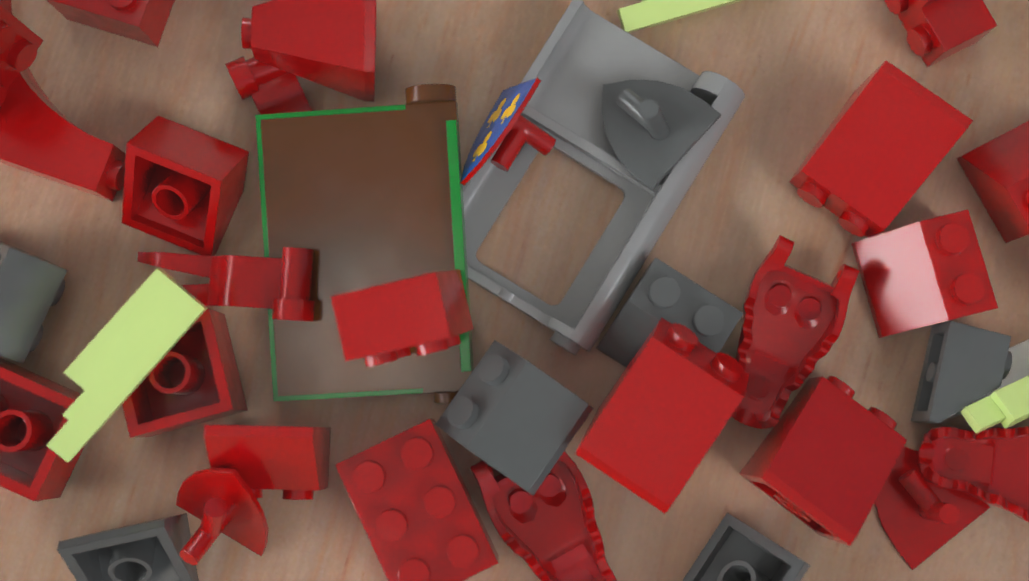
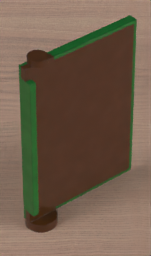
(377, 207)

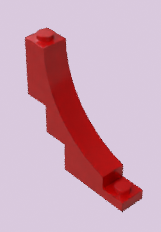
(48, 145)

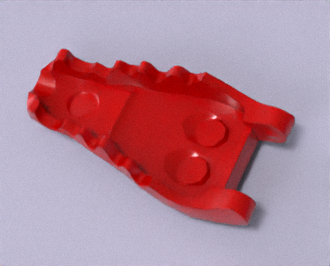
(785, 331)
(984, 464)
(549, 529)

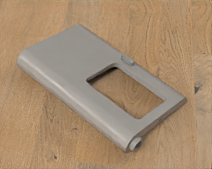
(568, 105)

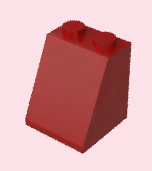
(879, 151)
(663, 414)
(827, 459)

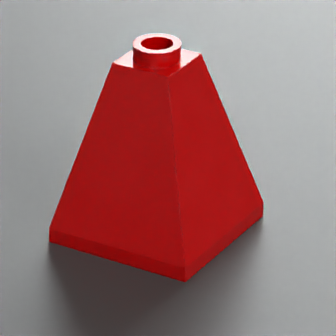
(317, 41)

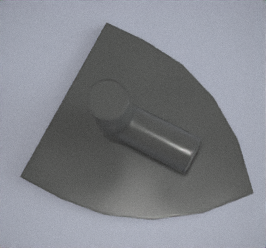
(653, 125)

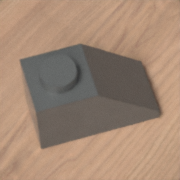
(959, 369)

